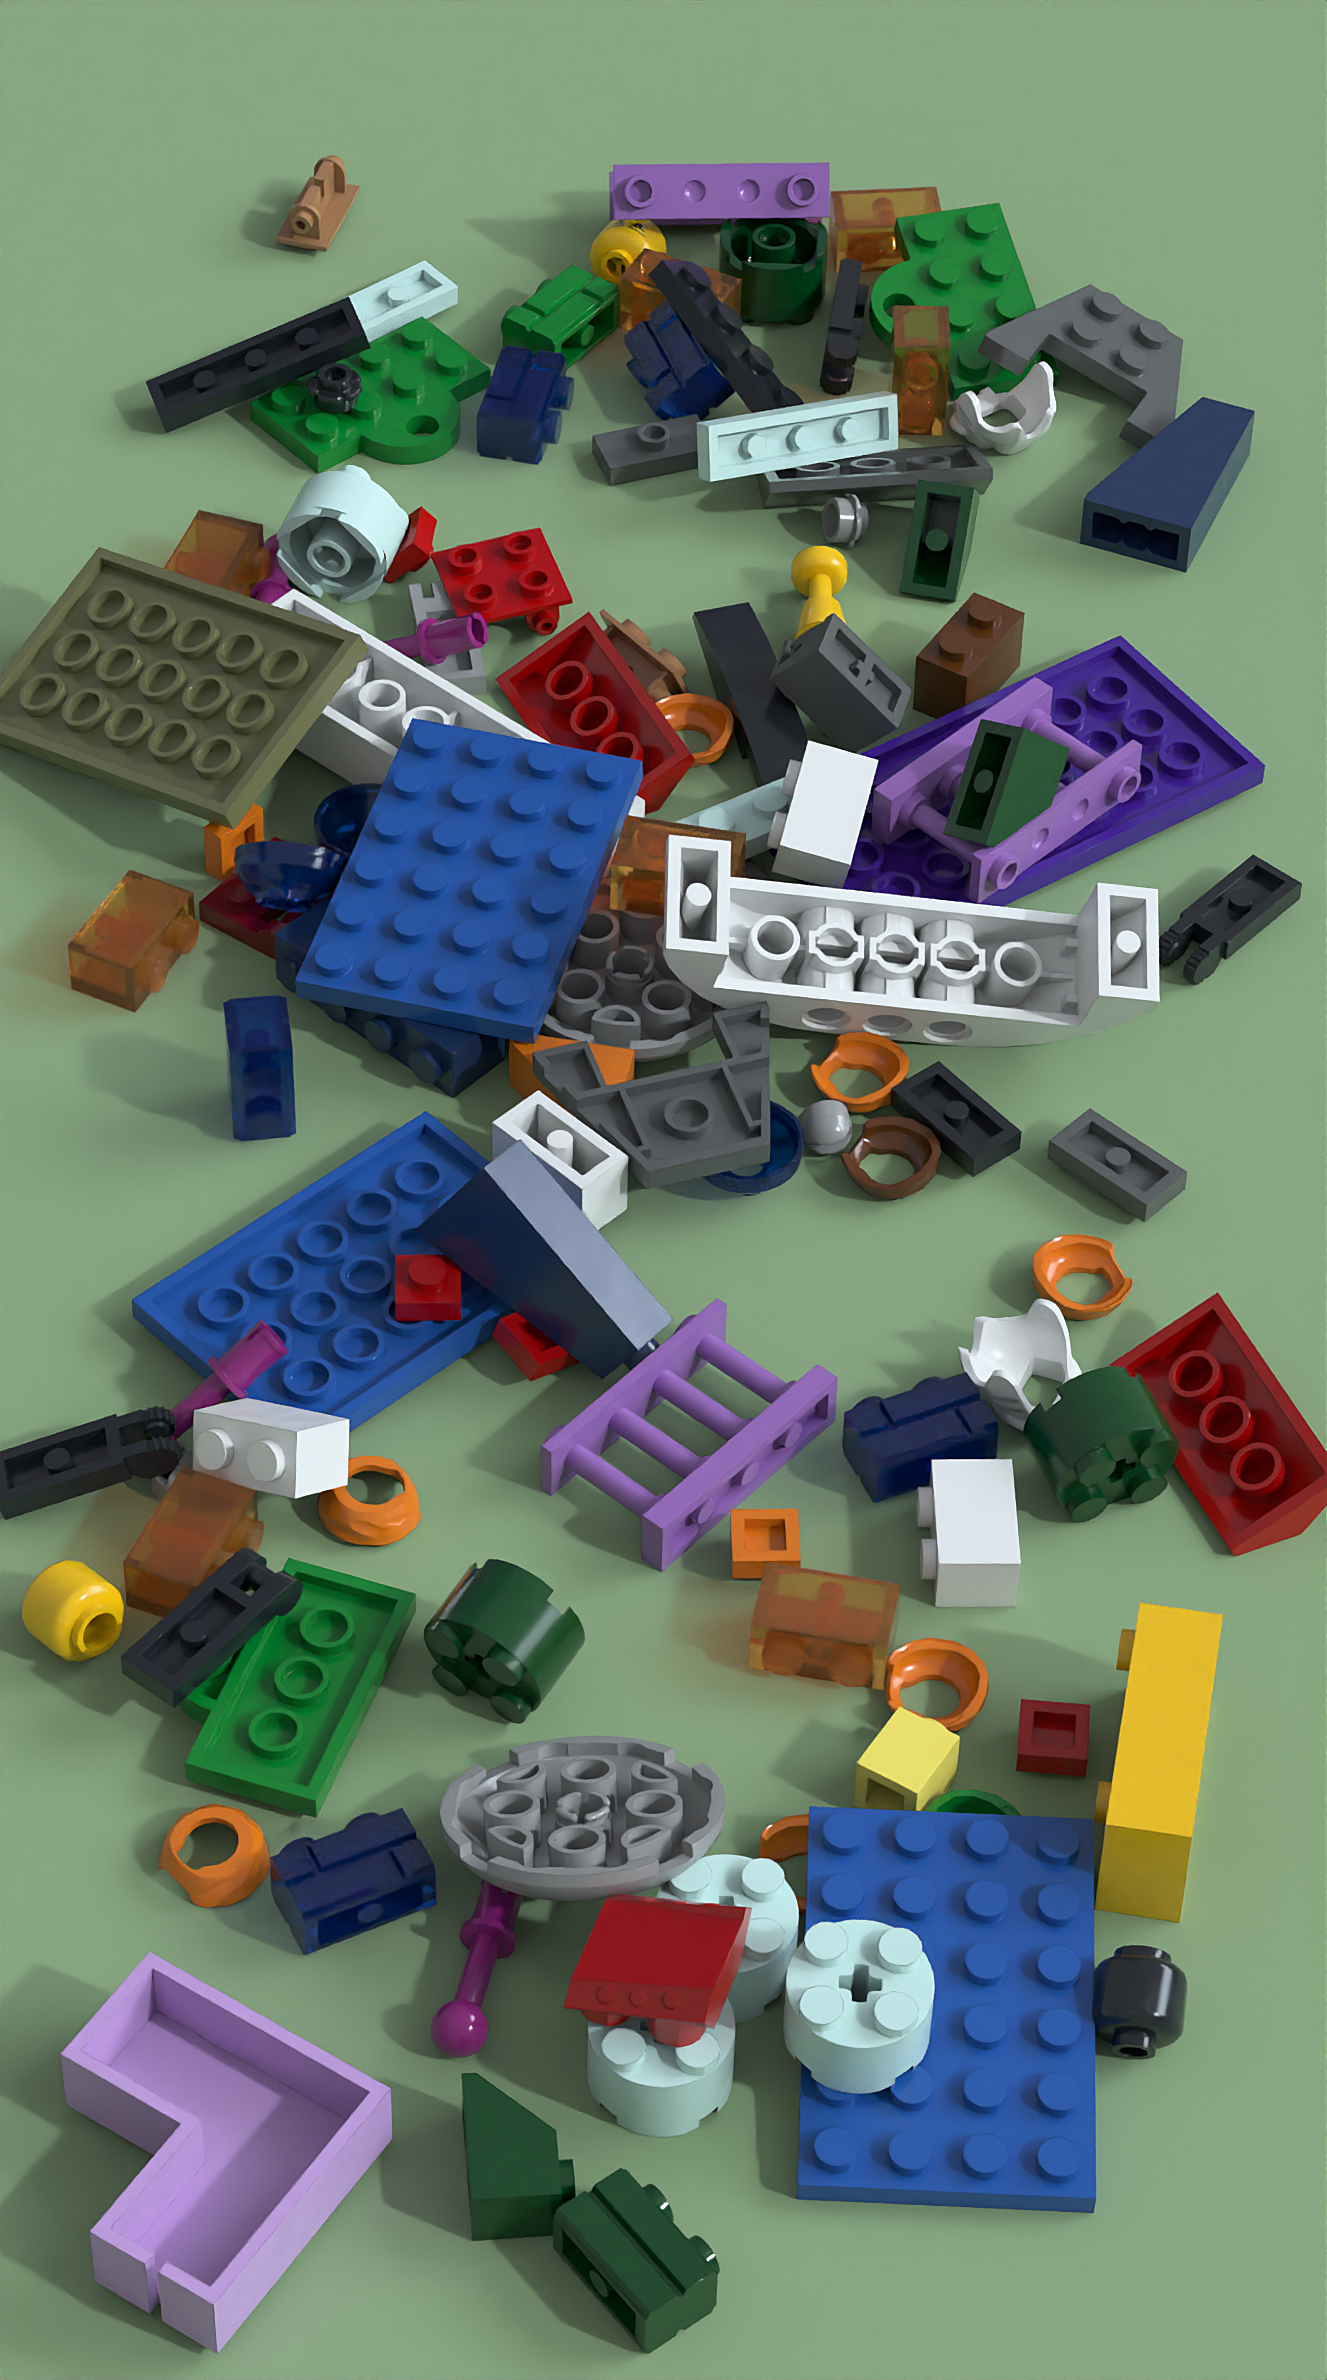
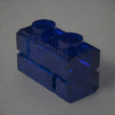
(674, 367)
(523, 405)
(260, 1067)
(898, 1436)
(352, 1879)

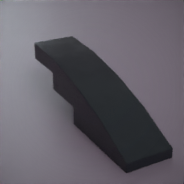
(740, 670)

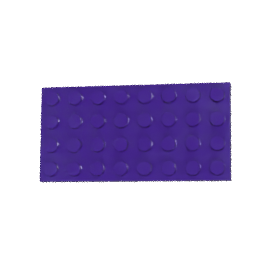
(1105, 703)

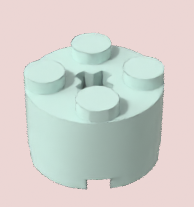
(340, 535)
(771, 1927)
(858, 2004)
(657, 2085)

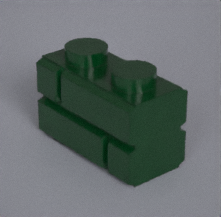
(637, 2259)

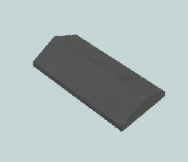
(876, 476)

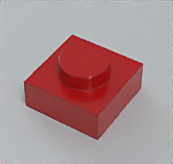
(415, 547)
(427, 1288)
(530, 1348)
(1053, 1737)

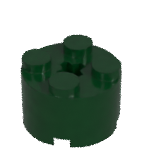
(779, 267)
(1102, 1442)
(502, 1638)

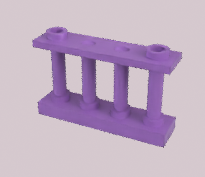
(719, 192)
(931, 781)
(712, 1482)

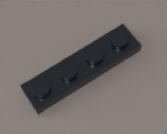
(720, 335)
(258, 364)

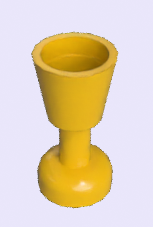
(818, 574)

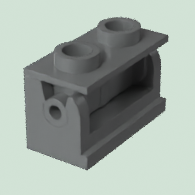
(841, 685)

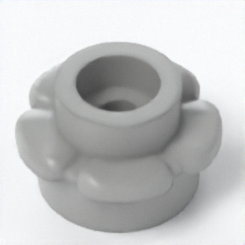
(844, 520)

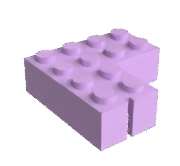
(245, 2139)

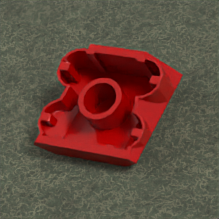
(659, 1965)

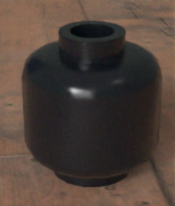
(1139, 2001)

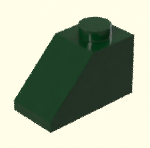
(939, 540)
(1004, 783)
(510, 2165)

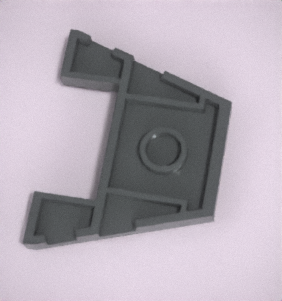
(1106, 344)
(678, 1120)

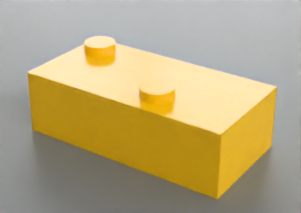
(1157, 1761)

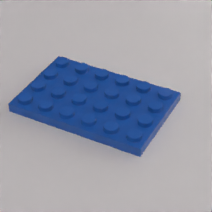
(470, 881)
(327, 1283)
(1009, 2067)

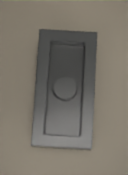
(647, 450)
(1117, 1165)

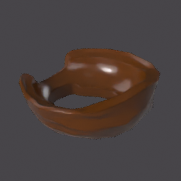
(897, 1137)

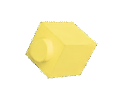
(906, 1764)

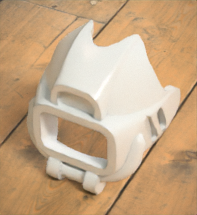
(1030, 403)
(1013, 1350)

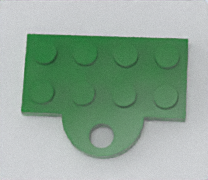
(972, 266)
(408, 388)
(298, 1691)

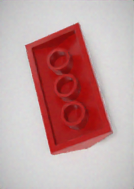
(588, 699)
(1235, 1428)

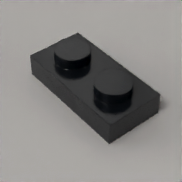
(960, 1118)

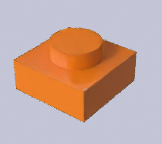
(222, 841)
(763, 1537)

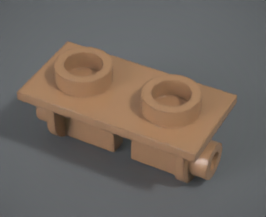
(319, 207)
(657, 672)

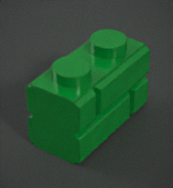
(564, 315)

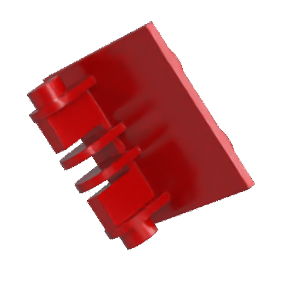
(505, 580)

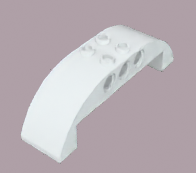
(906, 961)

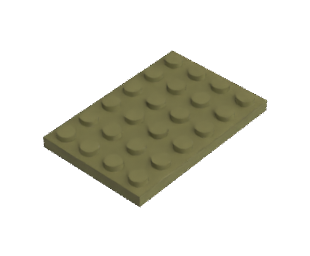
(171, 686)

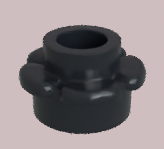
(335, 388)

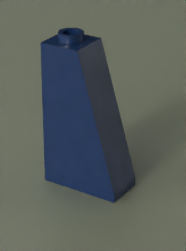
(1171, 488)
(547, 1262)

